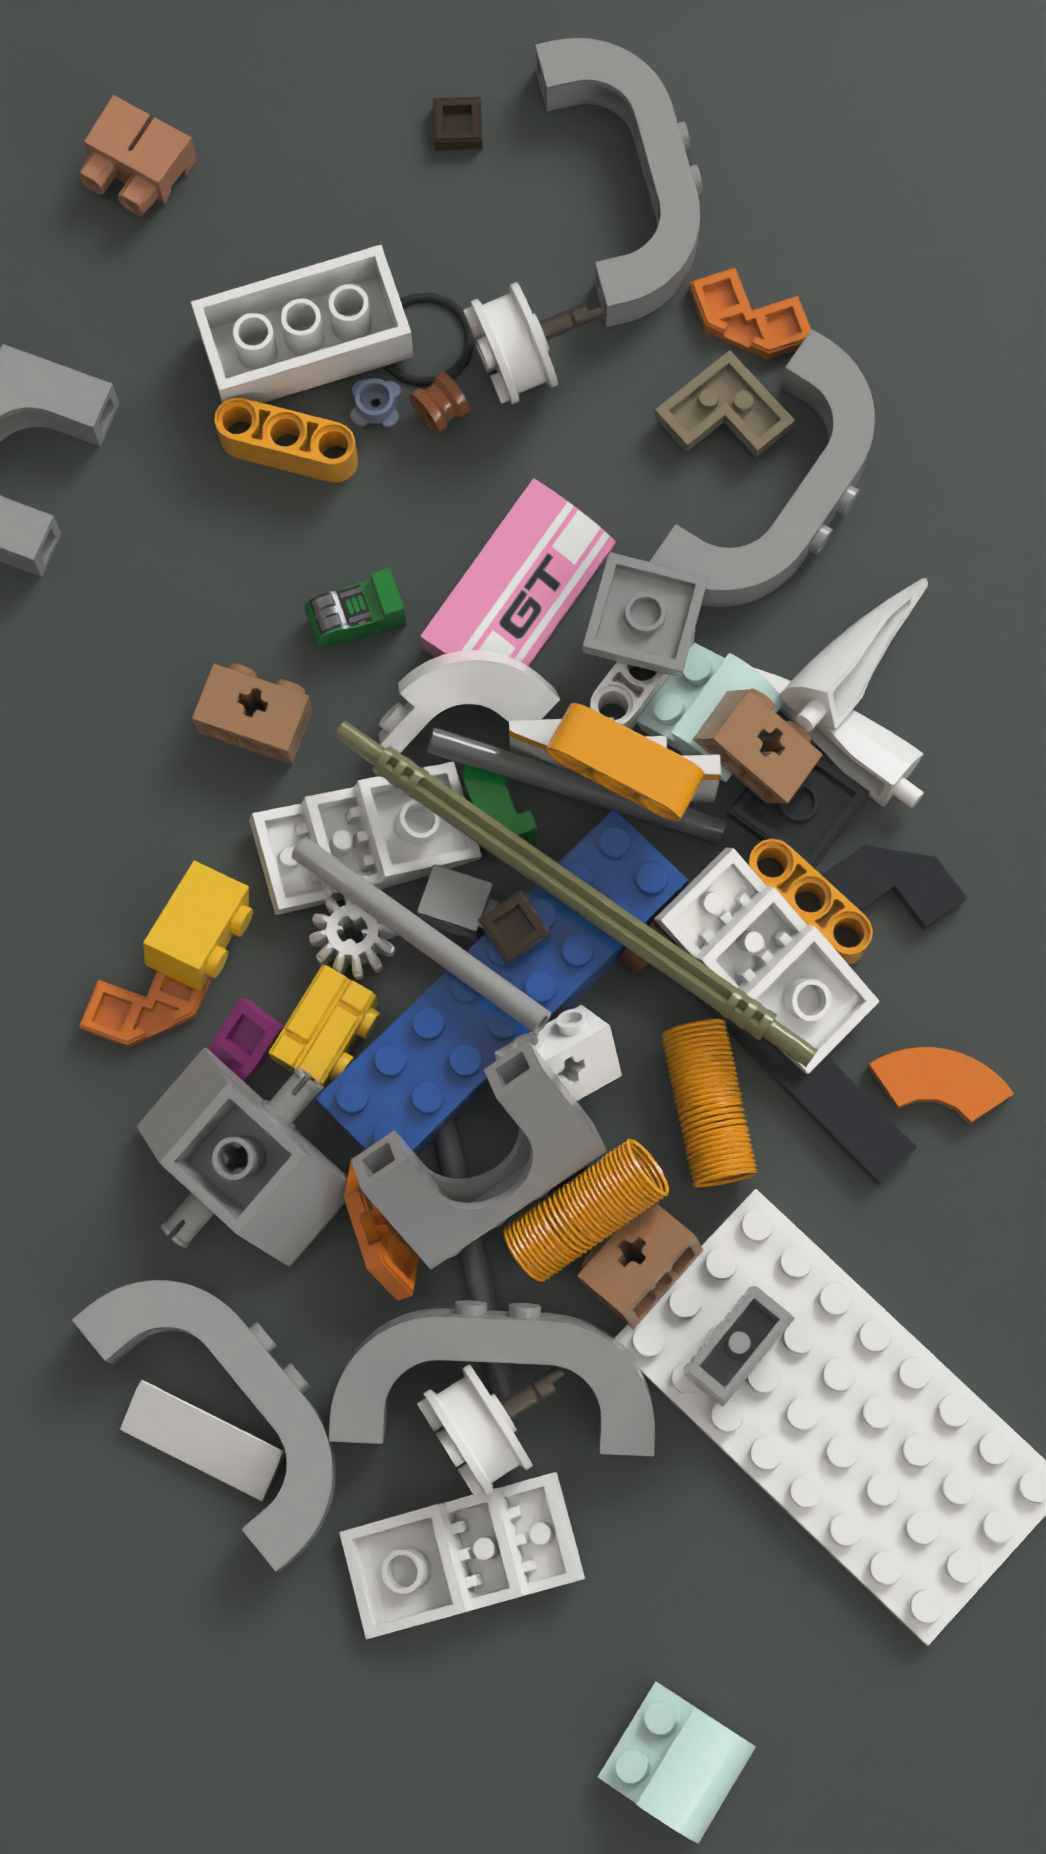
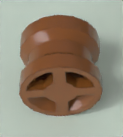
(439, 403)

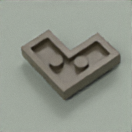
(726, 395)

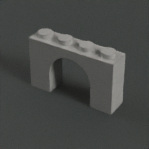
(52, 397)
(446, 1213)

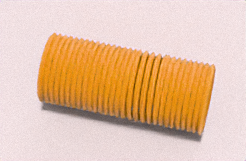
(703, 1087)
(593, 1203)

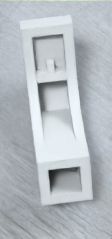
(461, 679)

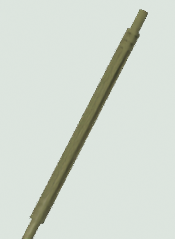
(576, 894)

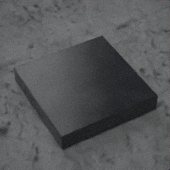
(810, 818)

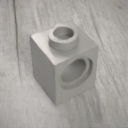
(455, 902)

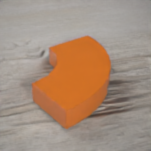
(942, 1078)

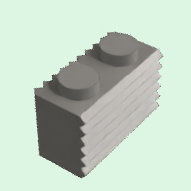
(737, 1345)

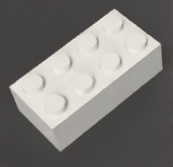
(304, 328)

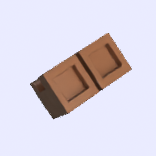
(137, 152)

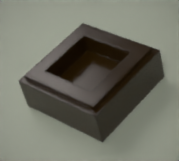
(457, 123)
(514, 928)

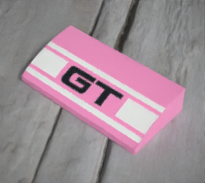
(521, 580)

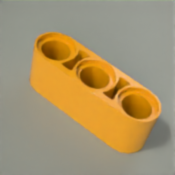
(270, 423)
(625, 762)
(801, 878)

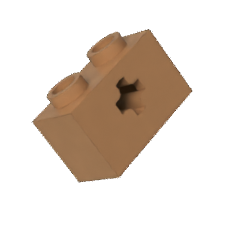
(268, 733)
(786, 746)
(633, 1288)

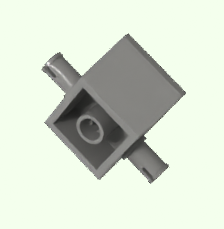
(288, 1183)

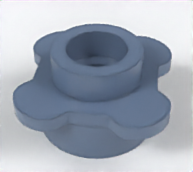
(375, 389)

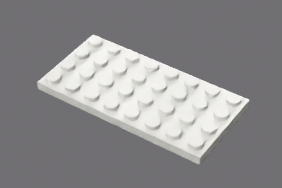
(849, 1422)

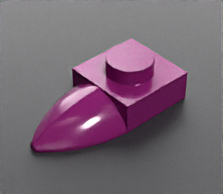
(245, 1038)

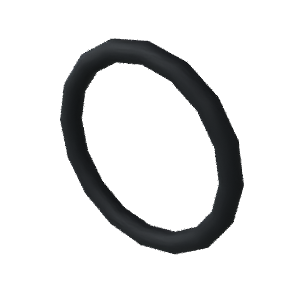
(469, 339)

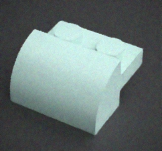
(688, 701)
(676, 1762)

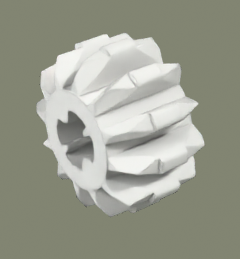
(348, 952)

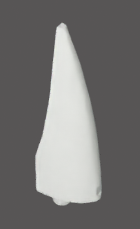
(841, 672)
(864, 753)

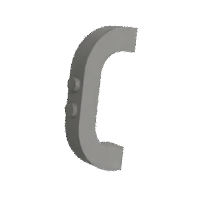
(612, 77)
(839, 393)
(151, 1307)
(486, 1335)

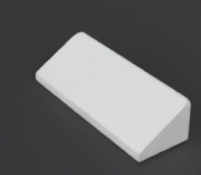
(202, 1440)

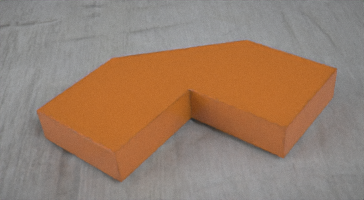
(728, 316)
(133, 1018)
(382, 1247)

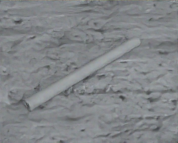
(421, 935)

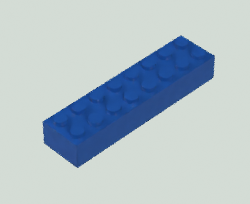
(437, 1051)

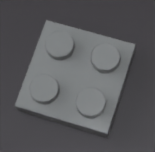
(645, 614)

